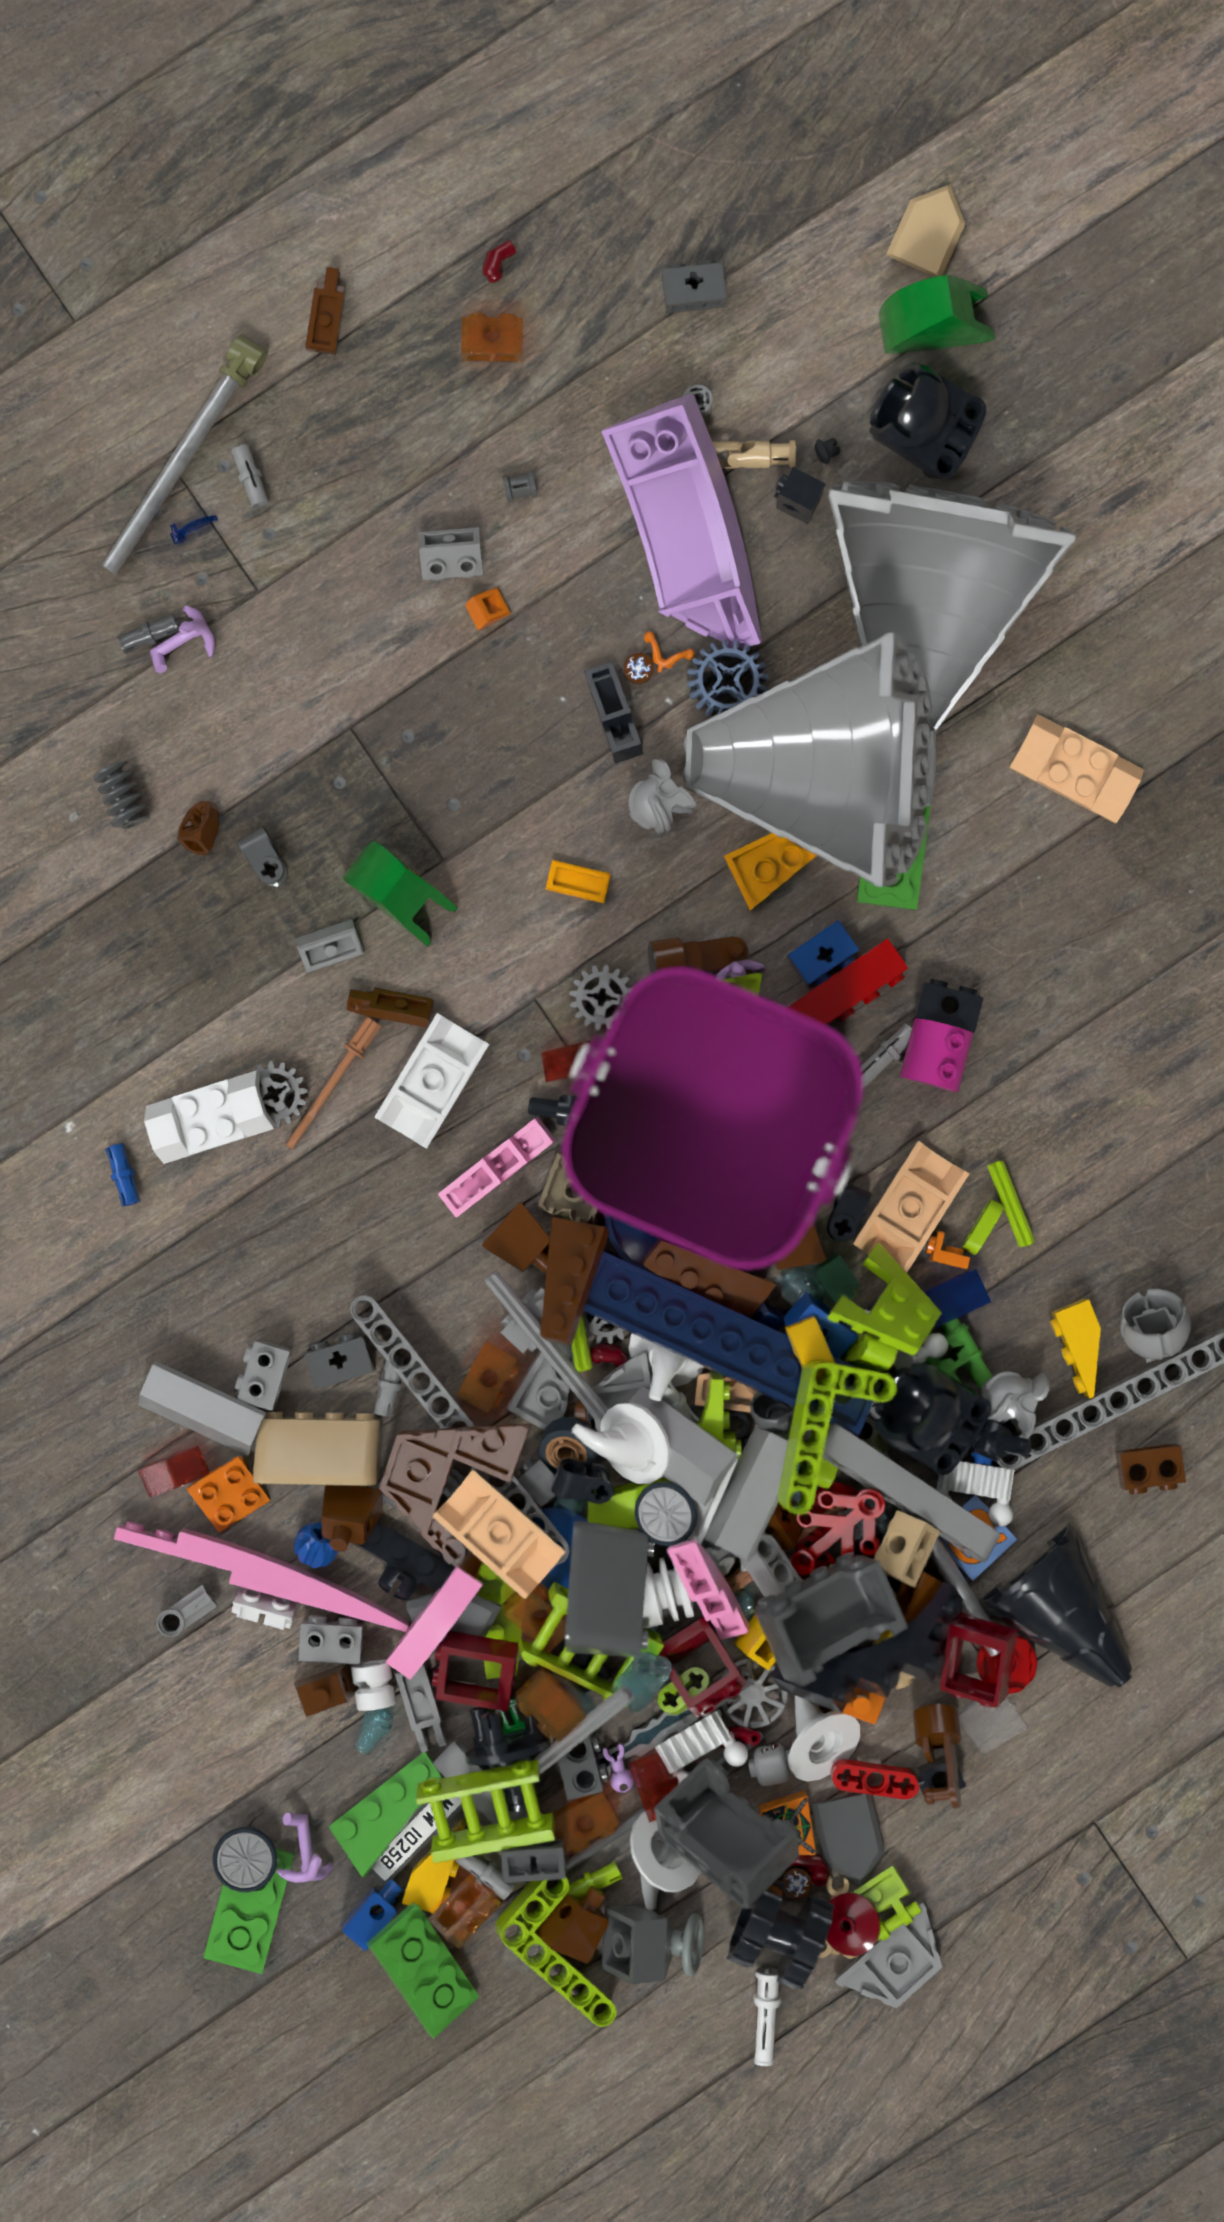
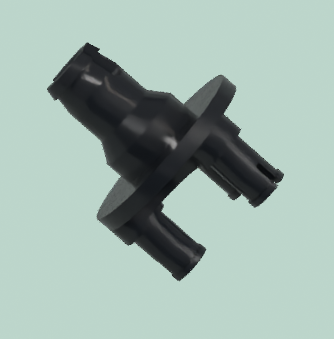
(502, 1750)

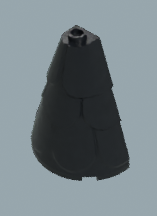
(1064, 1610)

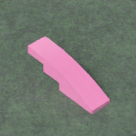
(496, 1167)
(709, 1588)
(433, 1622)

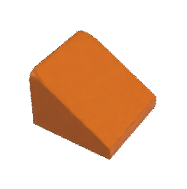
(487, 608)

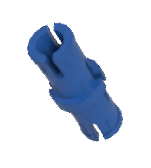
(123, 1175)

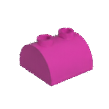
(936, 1054)

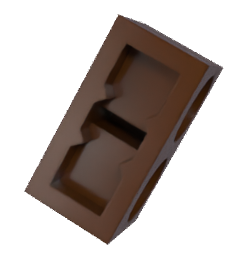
(1150, 1460)

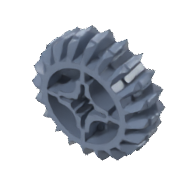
(720, 670)

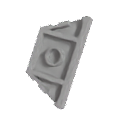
(623, 1383)
(897, 1965)

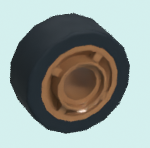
(561, 1443)

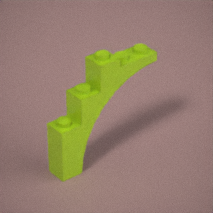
(621, 1507)

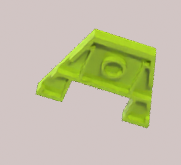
(901, 1313)

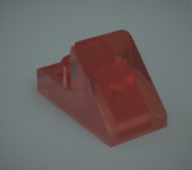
(560, 1061)
(651, 1782)

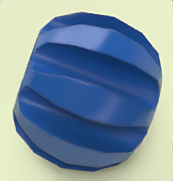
(313, 1547)

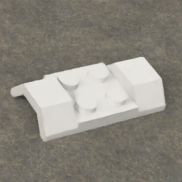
(432, 1080)
(207, 1118)

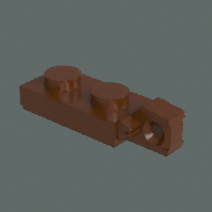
(326, 314)
(391, 1006)

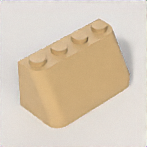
(318, 1449)

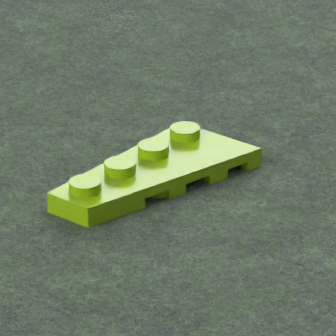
(503, 1628)

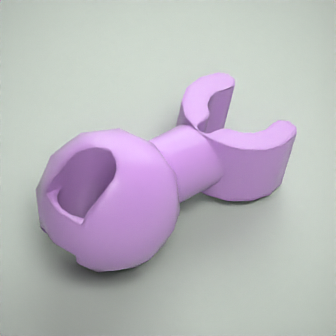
(620, 1774)

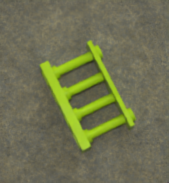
(534, 1653)
(493, 1837)

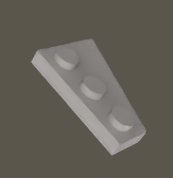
(542, 1392)

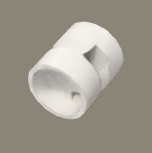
(373, 1685)

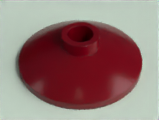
(863, 1920)

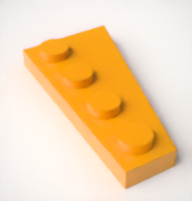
(765, 866)

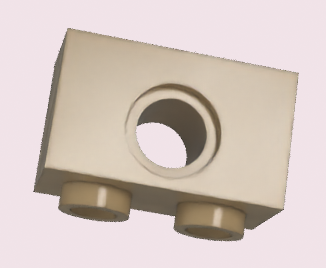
(919, 1541)

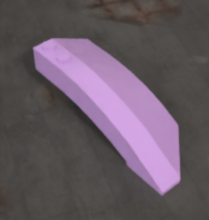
(686, 520)

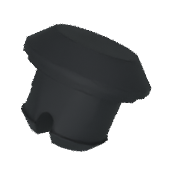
(826, 450)

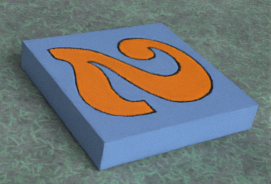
(969, 1565)

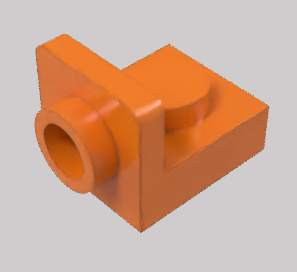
(951, 1256)

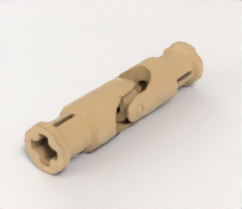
(756, 454)

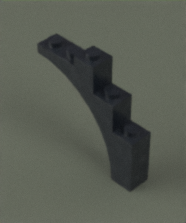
(879, 1666)

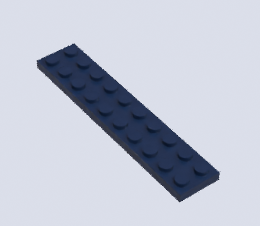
(710, 1336)

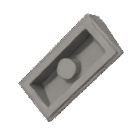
(329, 946)

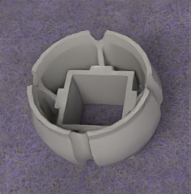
(1152, 1314)

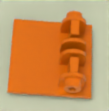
(228, 1494)

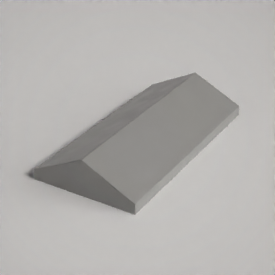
(201, 1408)
(696, 1456)
(749, 1495)

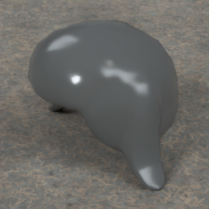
(771, 1414)

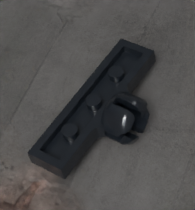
(405, 1562)

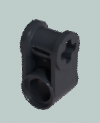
(850, 1207)
(579, 1479)

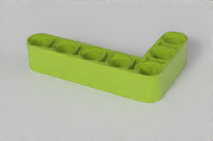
(863, 1353)
(819, 1422)
(546, 1957)

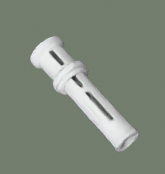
(768, 1999)

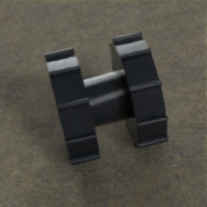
(793, 1937)

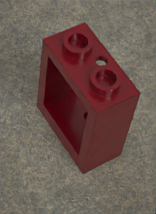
(985, 1634)
(685, 1643)
(482, 1649)

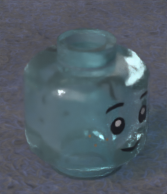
(800, 1281)

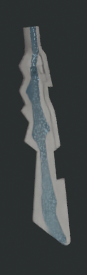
(645, 1739)

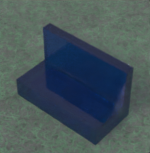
(958, 1296)

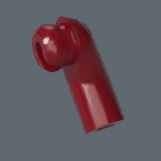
(494, 259)
(608, 1353)
(745, 1734)
(816, 1868)

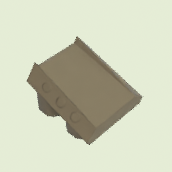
(564, 1201)

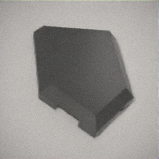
(474, 1620)
(849, 1835)

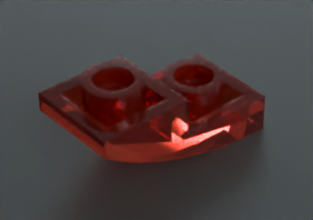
(173, 1471)

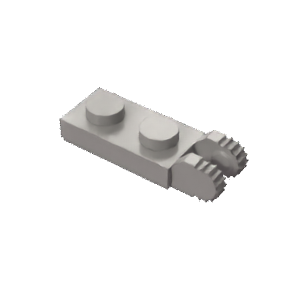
(421, 1706)

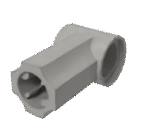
(188, 1610)

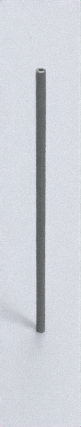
(595, 1846)

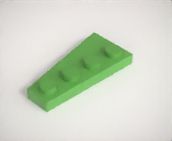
(379, 1817)

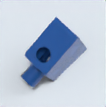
(363, 1925)

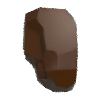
(199, 828)

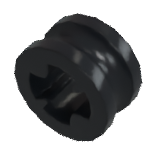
(744, 1428)

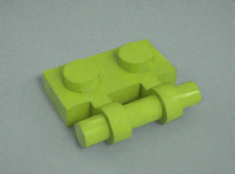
(887, 1891)

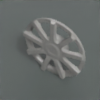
(754, 1696)

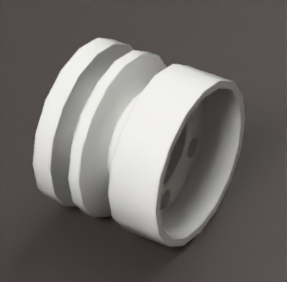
(663, 1592)

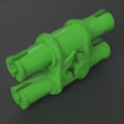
(966, 1355)

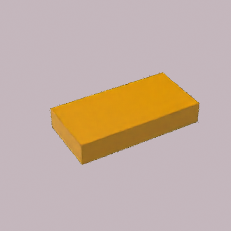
(578, 881)

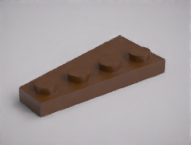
(571, 1268)
(720, 1283)

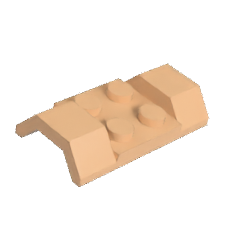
(1077, 768)
(912, 1205)
(499, 1534)

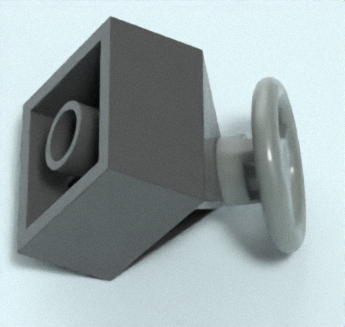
(642, 1944)

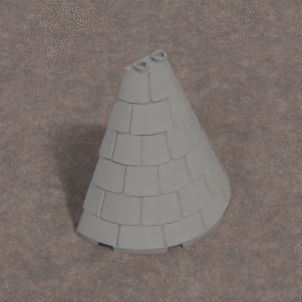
(941, 574)
(830, 759)

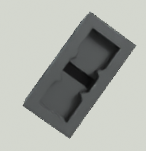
(573, 1763)
(534, 1862)

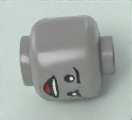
(770, 1765)

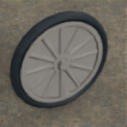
(665, 1513)
(245, 1859)

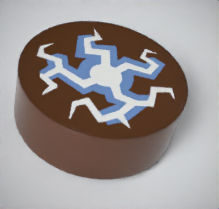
(638, 668)
(583, 1414)
(797, 1882)

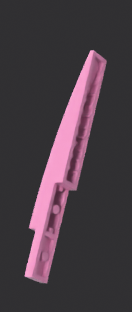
(261, 1572)

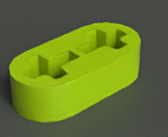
(982, 1226)
(686, 1678)

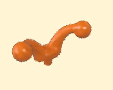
(689, 654)

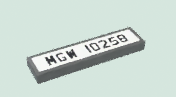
(412, 1840)

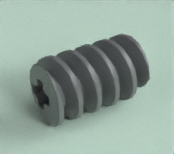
(120, 796)

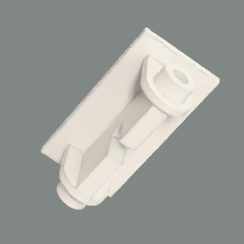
(277, 1610)

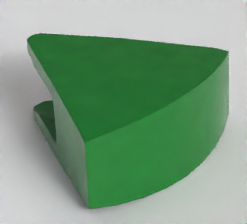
(933, 316)
(393, 887)

